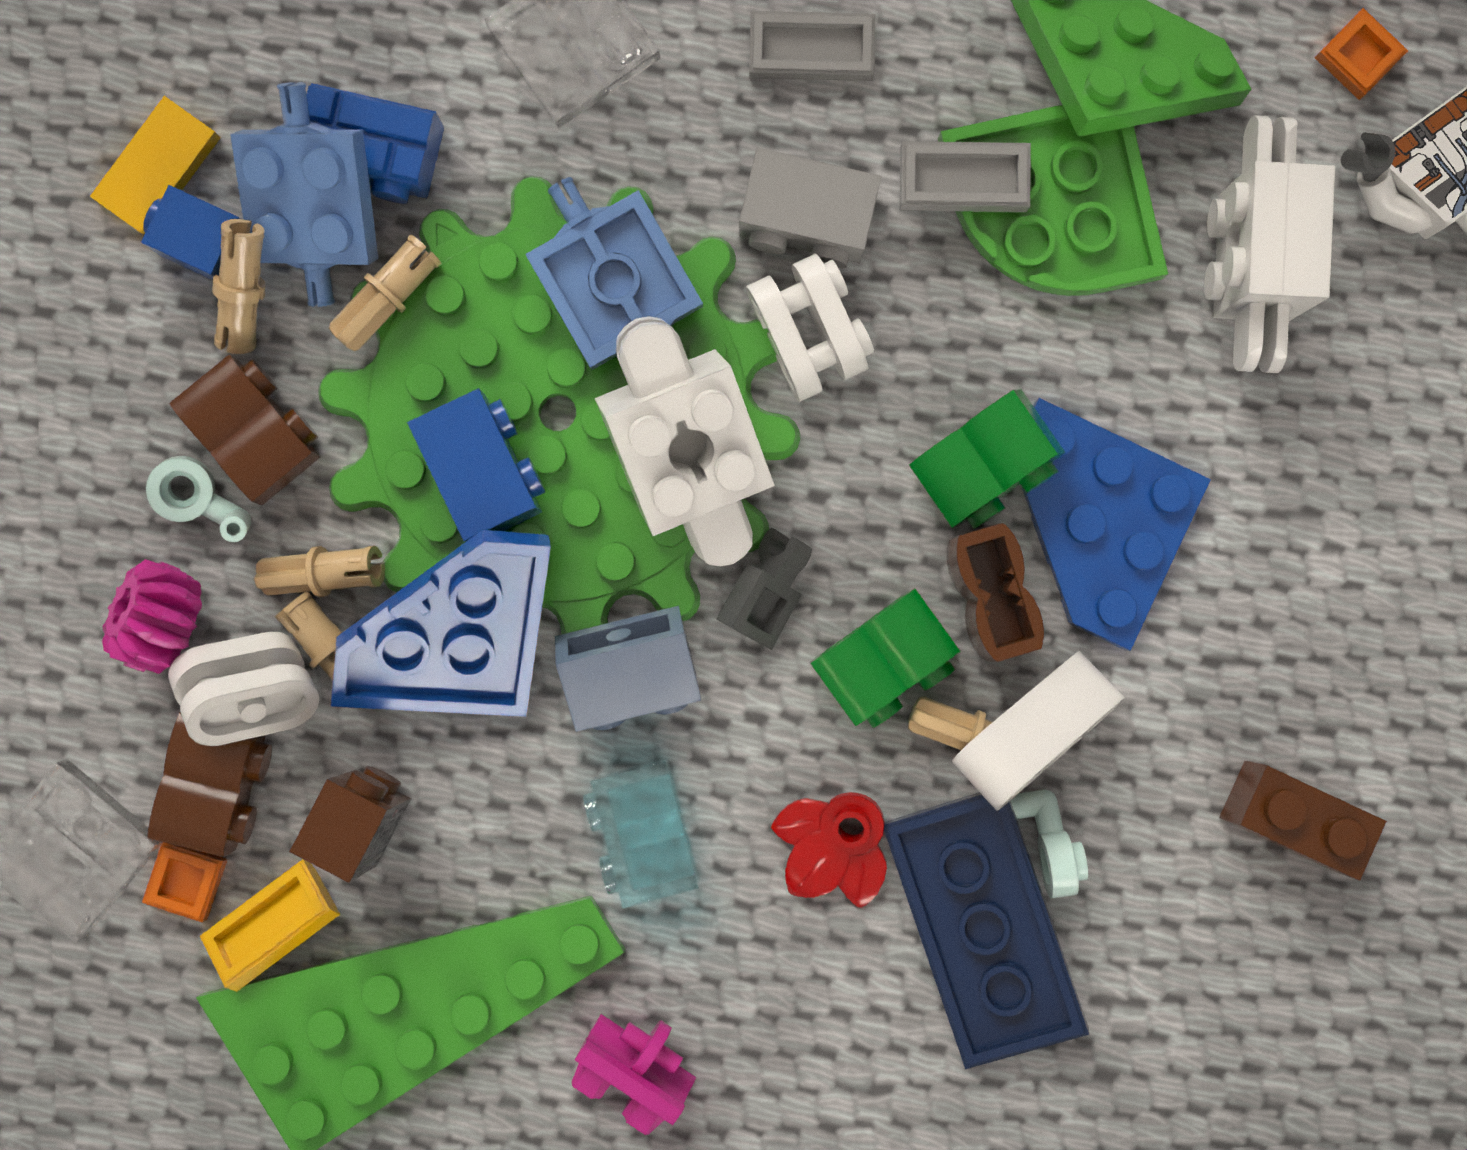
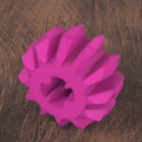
(152, 616)

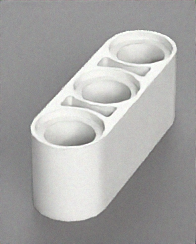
(1037, 730)

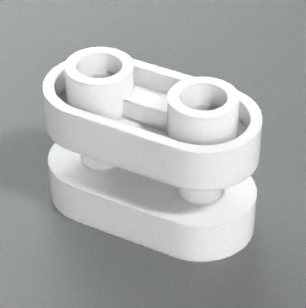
(819, 290)
(242, 688)

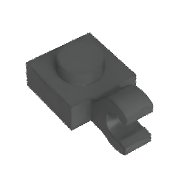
(763, 595)

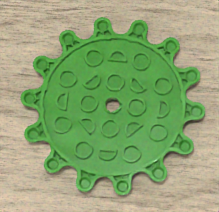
(495, 329)

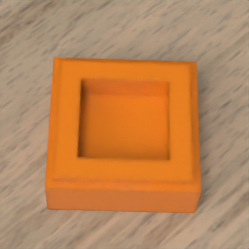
(1361, 54)
(184, 881)

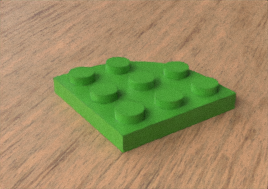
(1087, 211)

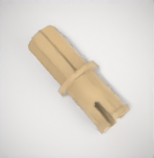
(383, 294)
(320, 571)
(312, 630)
(945, 723)

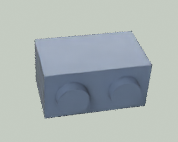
(626, 669)

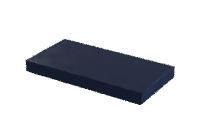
(985, 929)

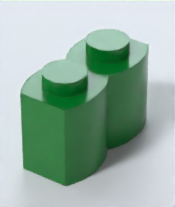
(987, 460)
(886, 658)

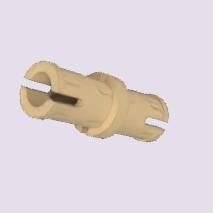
(238, 286)

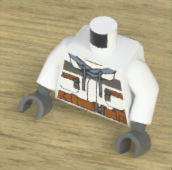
(1420, 174)

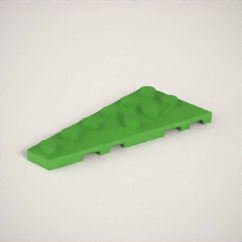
(373, 1025)

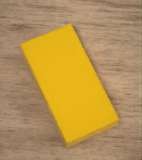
(160, 154)
(269, 925)

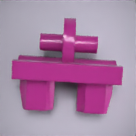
(636, 1066)

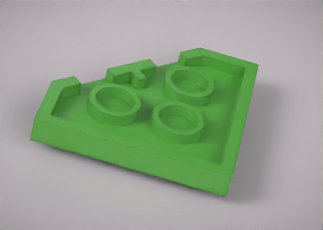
(1129, 62)

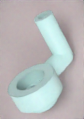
(232, 519)
(1060, 860)

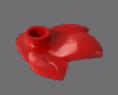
(829, 856)

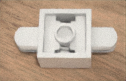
(1270, 243)
(685, 440)

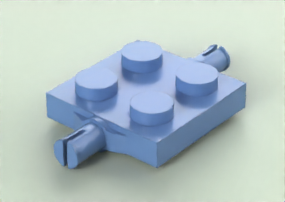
(307, 193)
(609, 271)

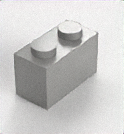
(808, 207)

